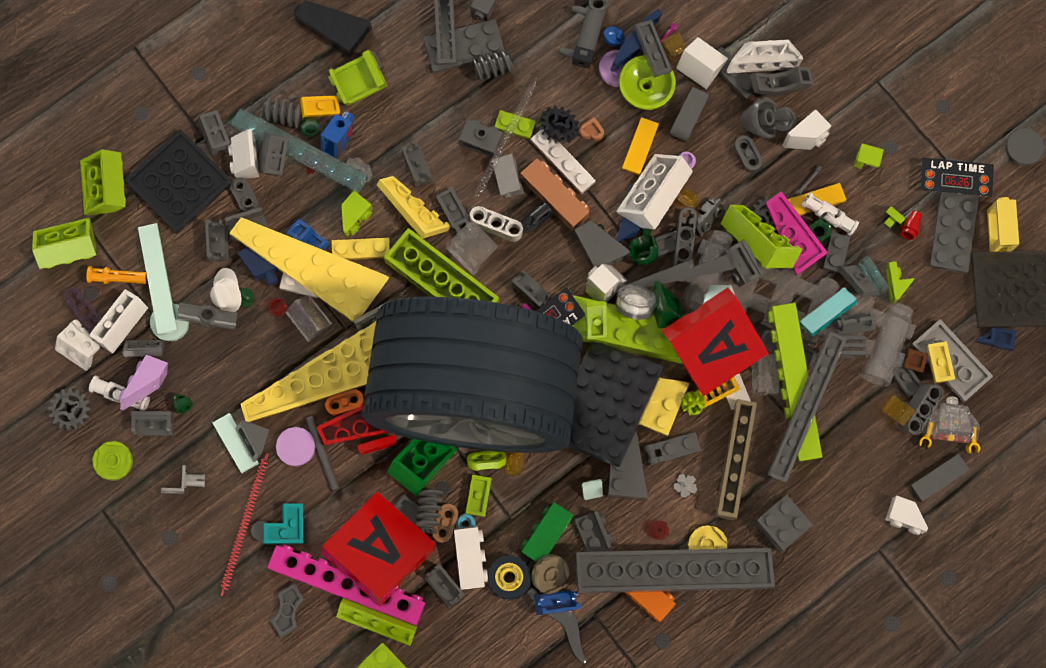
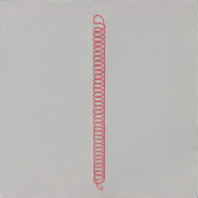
(240, 541)

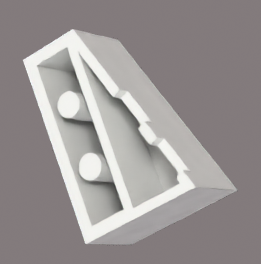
(604, 282)

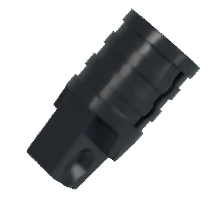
(536, 217)

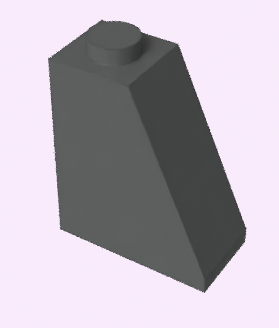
(598, 245)

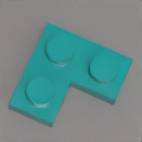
(290, 529)

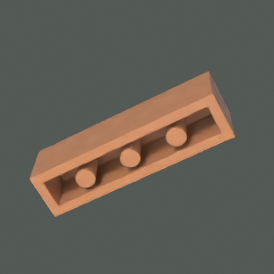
(555, 194)

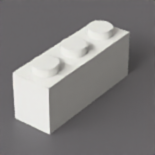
(118, 321)
(470, 557)

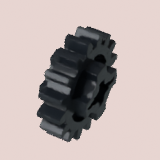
(558, 124)

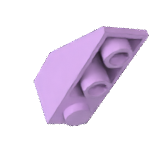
(147, 379)

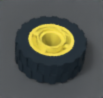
(506, 565)

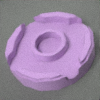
(609, 77)
(295, 446)

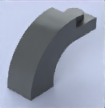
(782, 83)

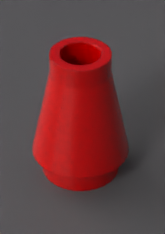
(911, 227)

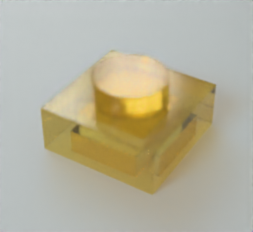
(674, 45)

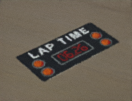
(957, 177)
(563, 307)

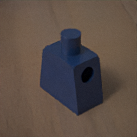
(259, 266)

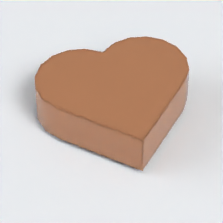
(592, 130)

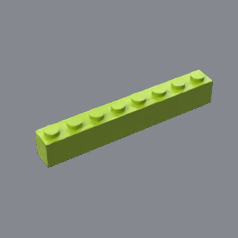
(792, 370)

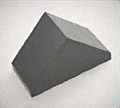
(252, 438)

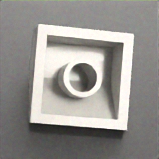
(808, 133)
(244, 154)

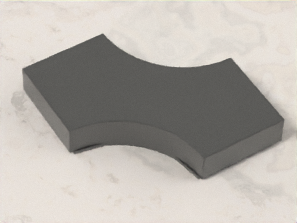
(285, 620)

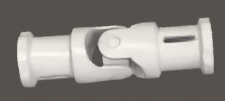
(830, 214)
(107, 390)

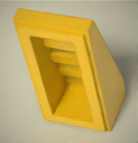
(736, 387)

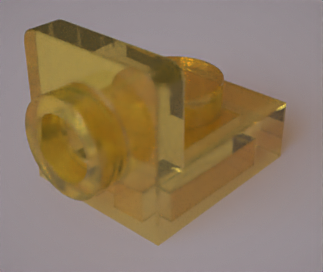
(897, 410)

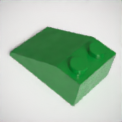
(420, 464)

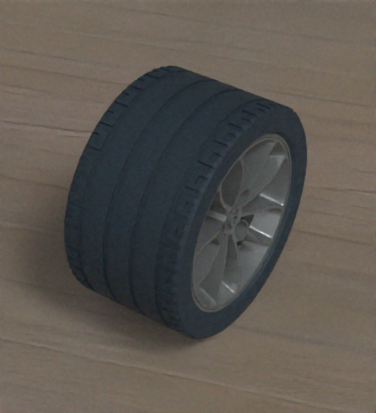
(473, 375)

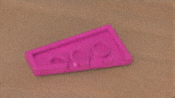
(791, 225)

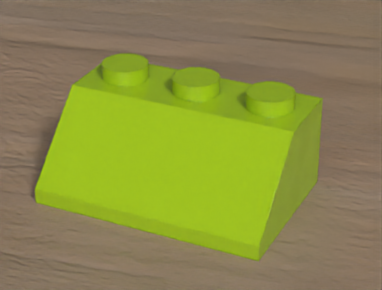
(102, 182)
(64, 243)

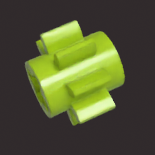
(693, 403)

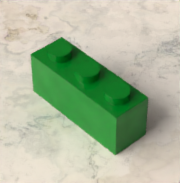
(546, 533)

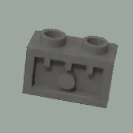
(593, 532)

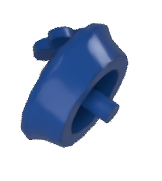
(614, 36)

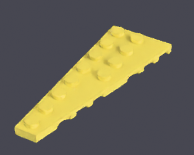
(328, 374)

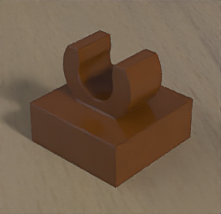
(915, 360)

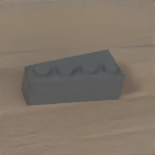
(629, 479)

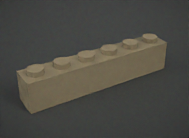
(735, 459)

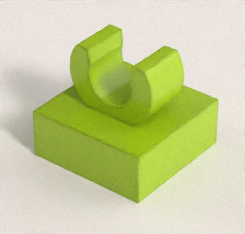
(894, 216)

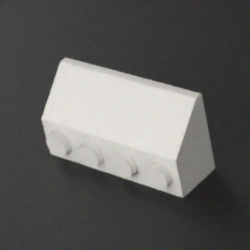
(655, 190)

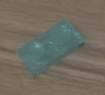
(869, 268)

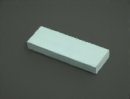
(226, 428)

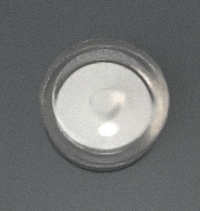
(635, 302)

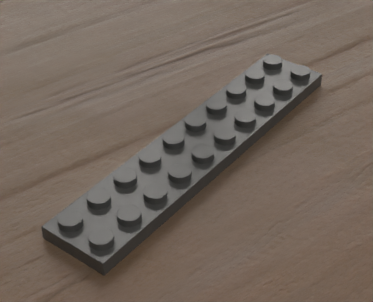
(674, 570)

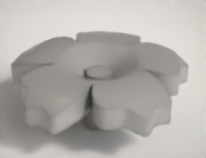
(686, 485)

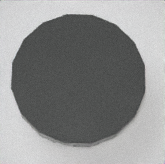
(1024, 147)

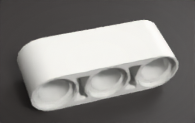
(502, 231)

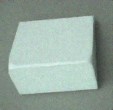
(592, 489)

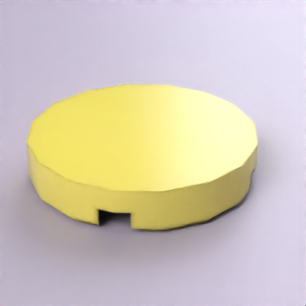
(707, 538)

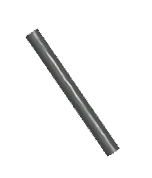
(322, 453)

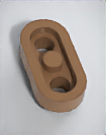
(446, 524)

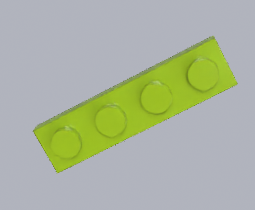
(376, 621)

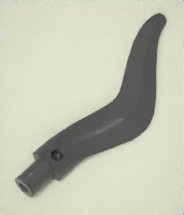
(570, 624)

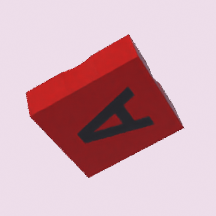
(715, 341)
(378, 548)

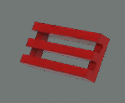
(378, 444)

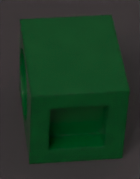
(824, 227)

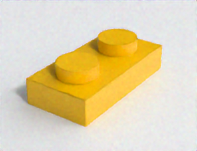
(319, 106)

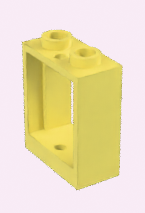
(1003, 225)

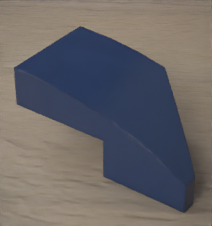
(627, 230)
(999, 338)

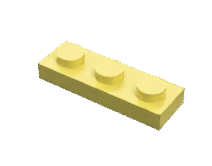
(361, 248)

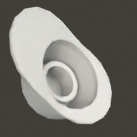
(226, 291)

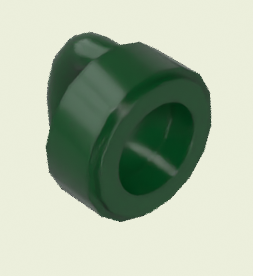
(310, 126)
(247, 297)
(183, 404)

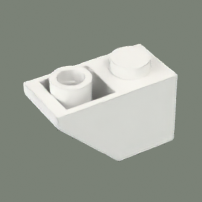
(906, 514)

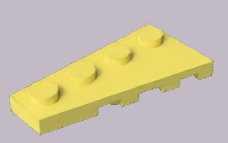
(412, 208)

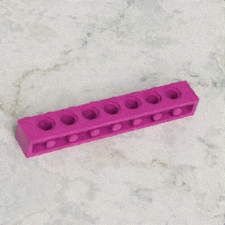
(279, 564)

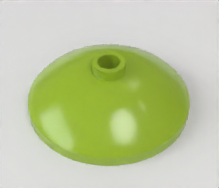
(635, 75)

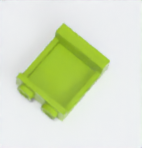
(357, 79)

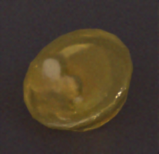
(688, 198)

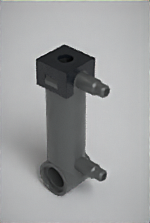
(589, 34)

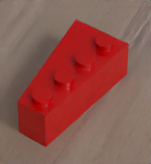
(347, 428)

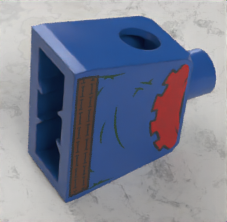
(337, 134)

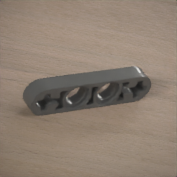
(679, 242)

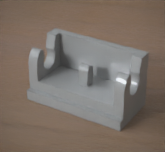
(508, 176)

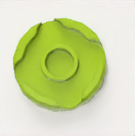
(112, 460)

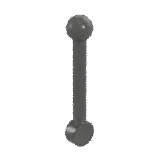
(799, 192)

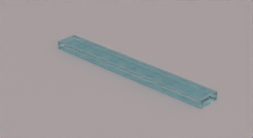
(304, 152)

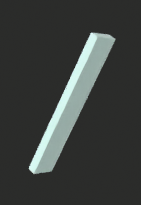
(157, 279)

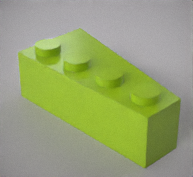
(765, 244)

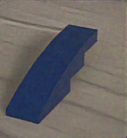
(631, 46)

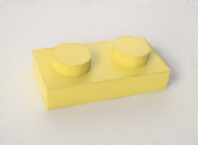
(940, 362)

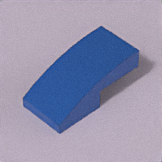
(306, 234)

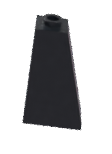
(333, 26)

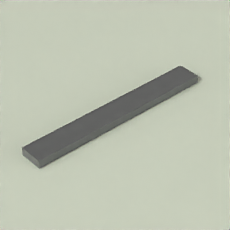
(807, 406)

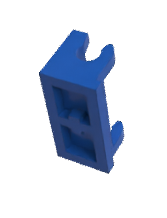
(556, 602)

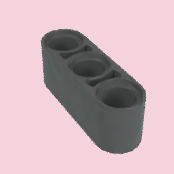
(689, 114)
(927, 403)

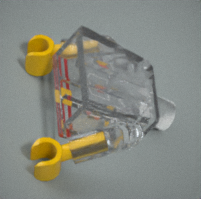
(952, 423)

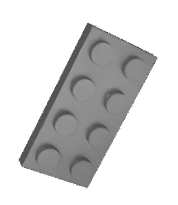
(968, 371)

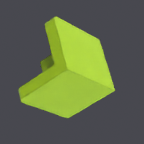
(868, 155)

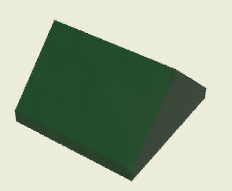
(667, 306)

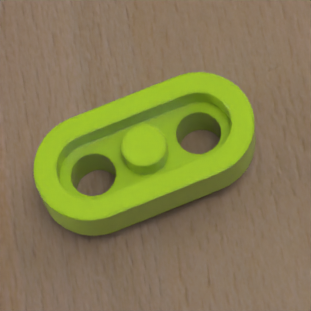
(486, 460)

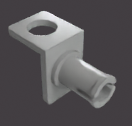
(187, 480)

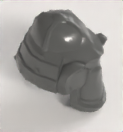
(765, 119)

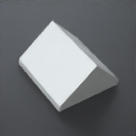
(701, 62)

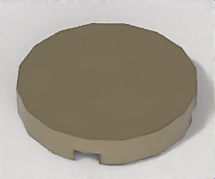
(550, 574)

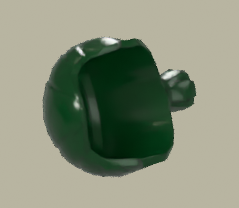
(644, 249)

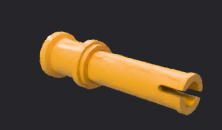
(107, 275)

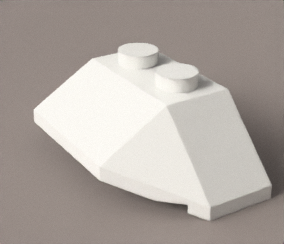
(765, 57)

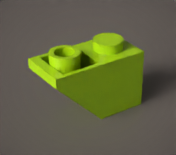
(354, 211)

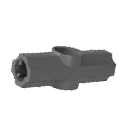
(194, 313)

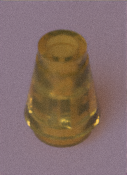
(515, 464)

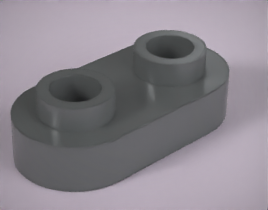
(748, 154)
(244, 194)

